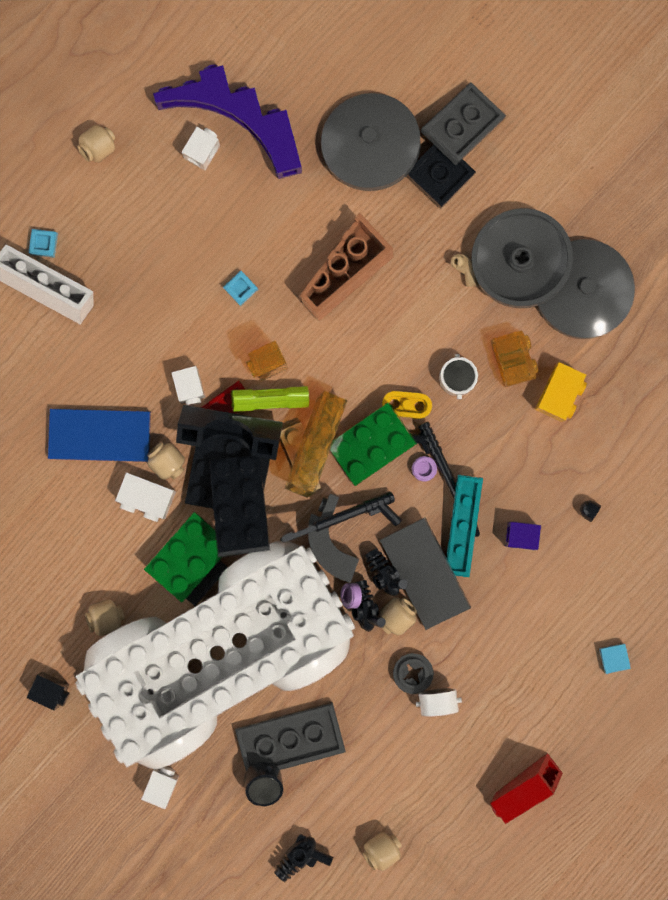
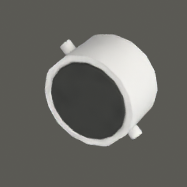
(458, 376)
(438, 702)

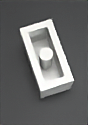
(145, 496)

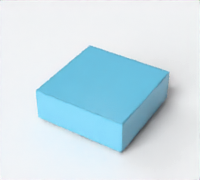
(43, 243)
(240, 288)
(614, 658)

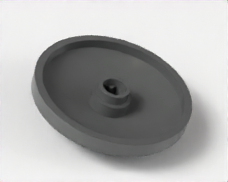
(370, 142)
(522, 258)
(595, 294)

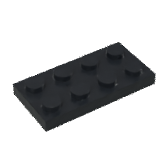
(239, 506)

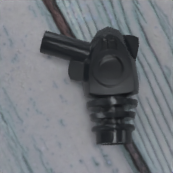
(385, 576)
(368, 611)
(299, 855)

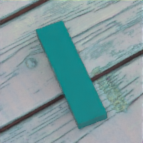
(464, 524)

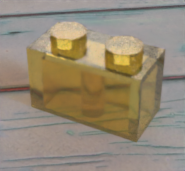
(266, 361)

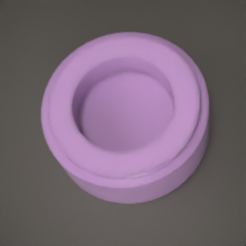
(424, 468)
(351, 595)

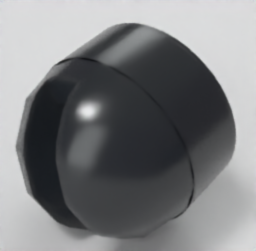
(589, 510)

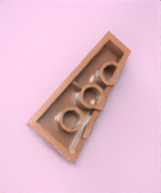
(347, 268)

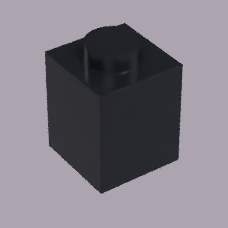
(48, 691)

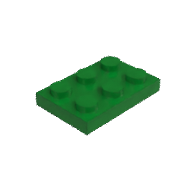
(372, 444)
(185, 558)

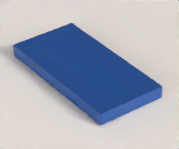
(99, 435)

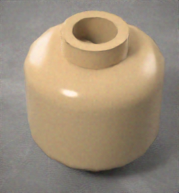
(96, 143)
(166, 461)
(398, 616)
(104, 617)
(382, 851)

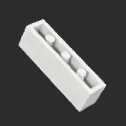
(45, 285)

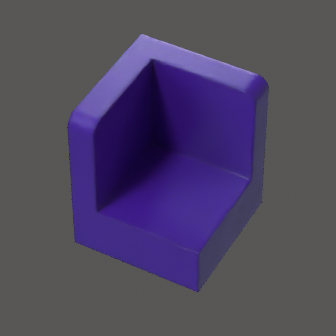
(523, 535)

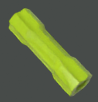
(270, 398)

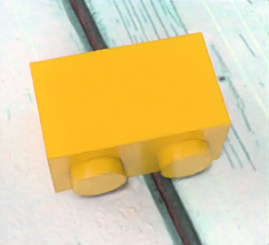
(561, 392)

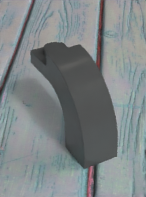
(327, 555)

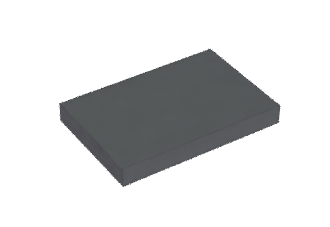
(463, 123)

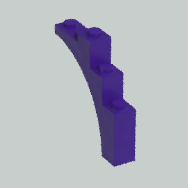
(213, 94)

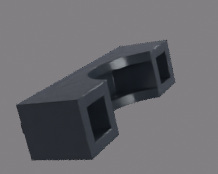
(201, 425)

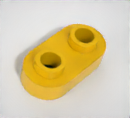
(407, 402)

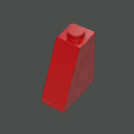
(527, 789)

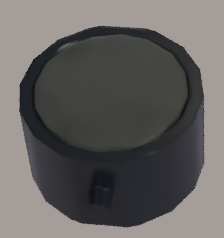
(263, 784)

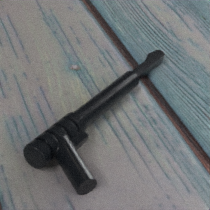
(432, 446)
(372, 506)

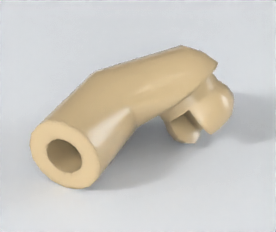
(464, 265)

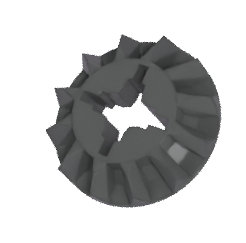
(410, 685)

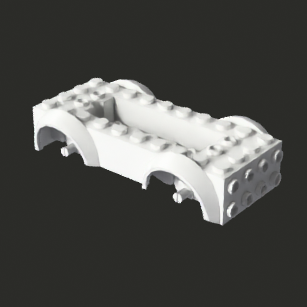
(141, 672)

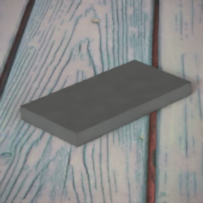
(428, 573)
(292, 738)

